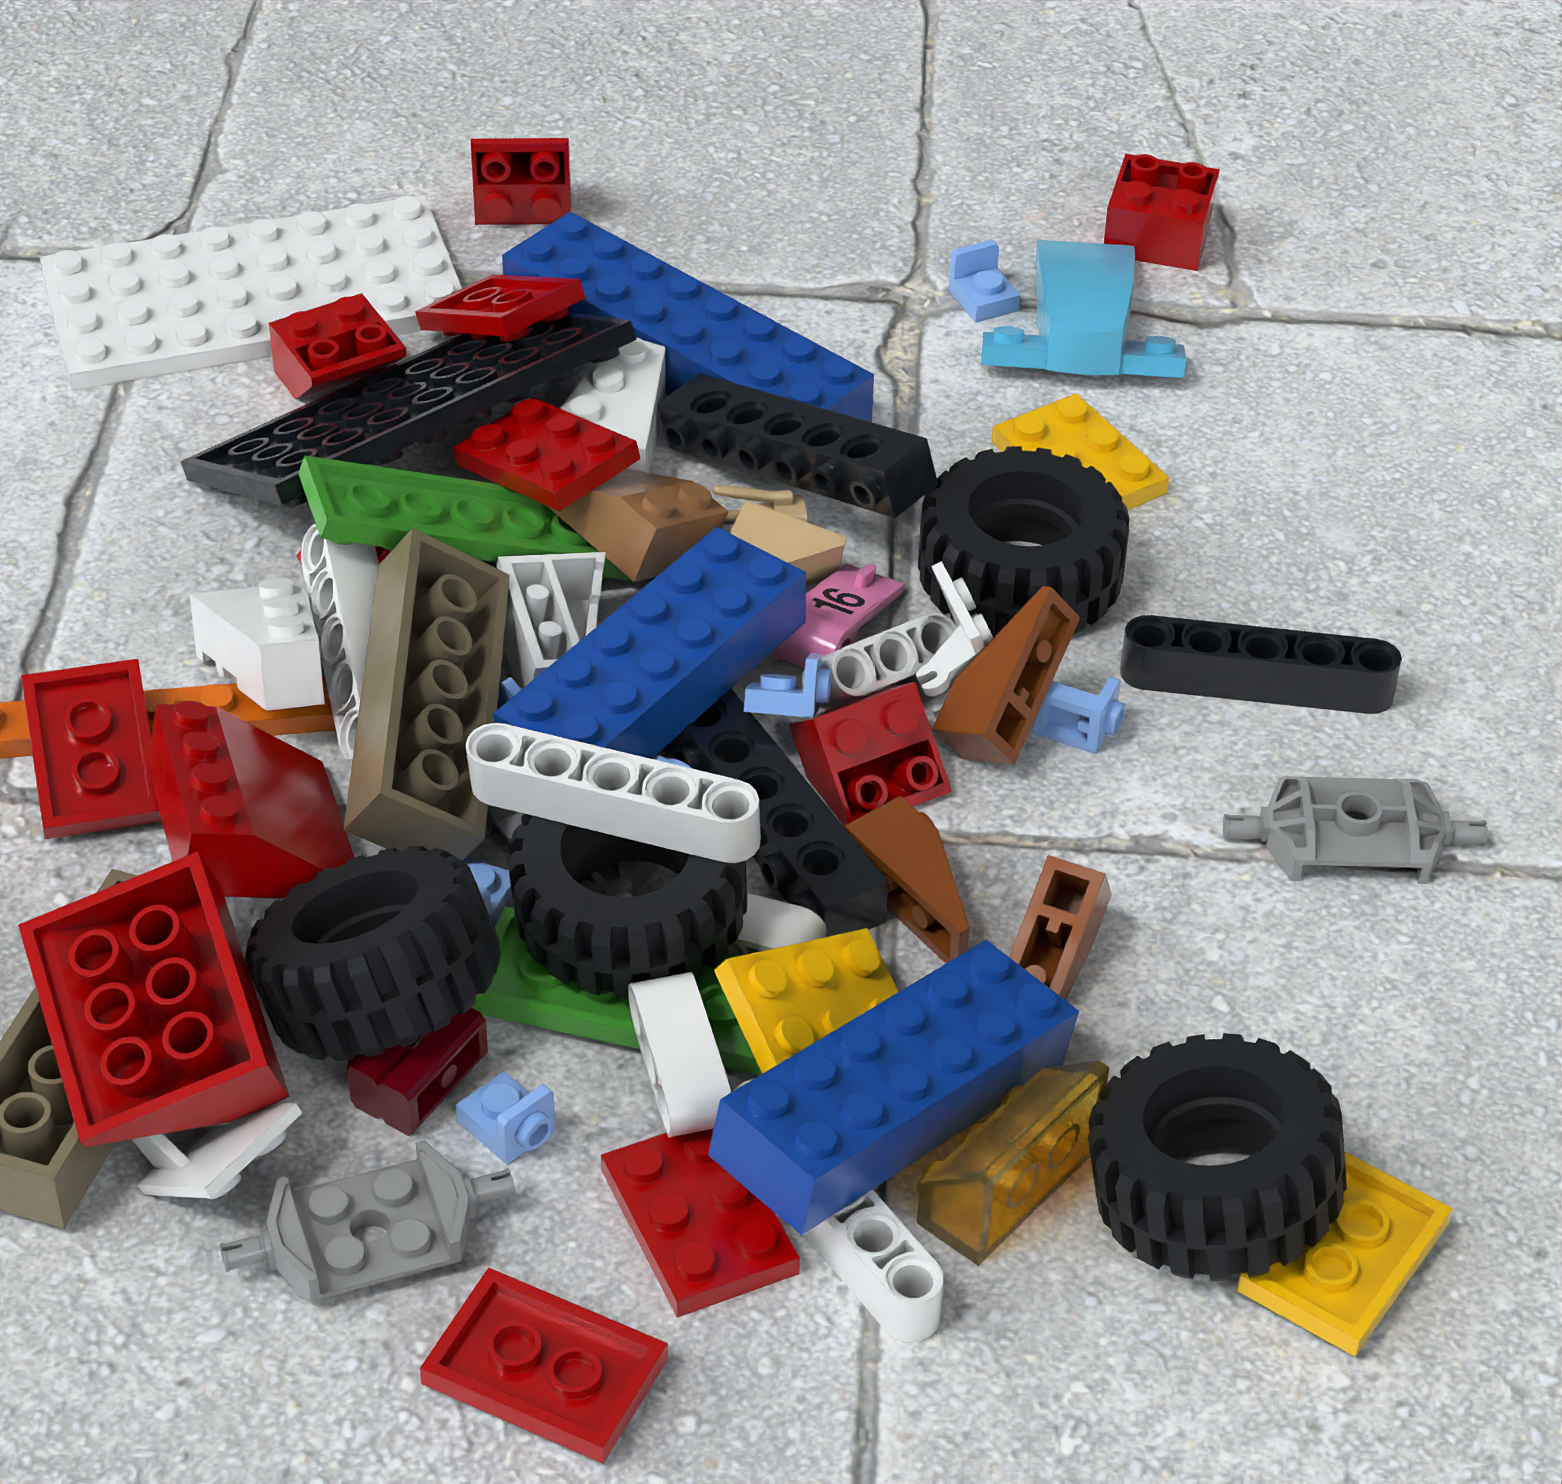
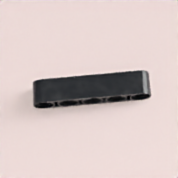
(1260, 664)

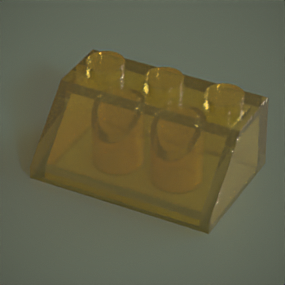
(1011, 1160)

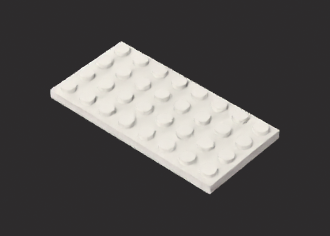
(214, 290)

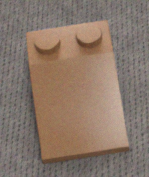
(644, 520)

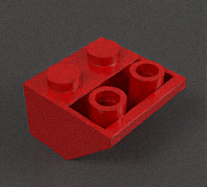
(520, 180)
(1162, 210)
(332, 345)
(871, 753)

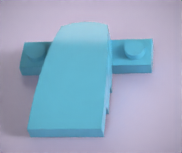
(1084, 318)

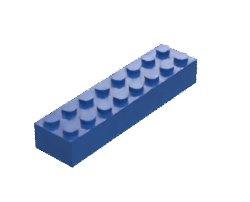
(691, 319)

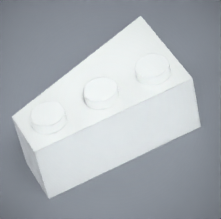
(625, 396)
(548, 608)
(262, 640)

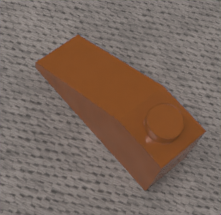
(1007, 682)
(918, 875)
(1061, 923)

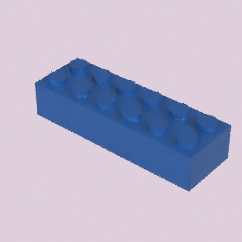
(667, 650)
(890, 1085)

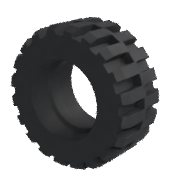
(1032, 501)
(619, 939)
(373, 953)
(1225, 1214)

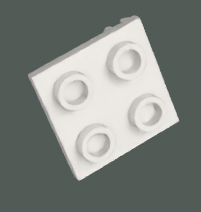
(961, 646)
(215, 1158)

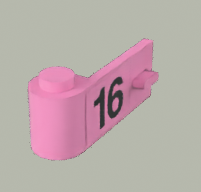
(837, 611)

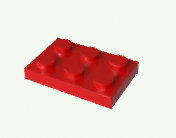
(501, 306)
(546, 453)
(90, 748)
(697, 1222)
(545, 1364)

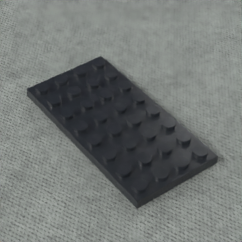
(405, 405)

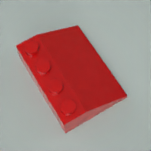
(243, 801)
(152, 1007)

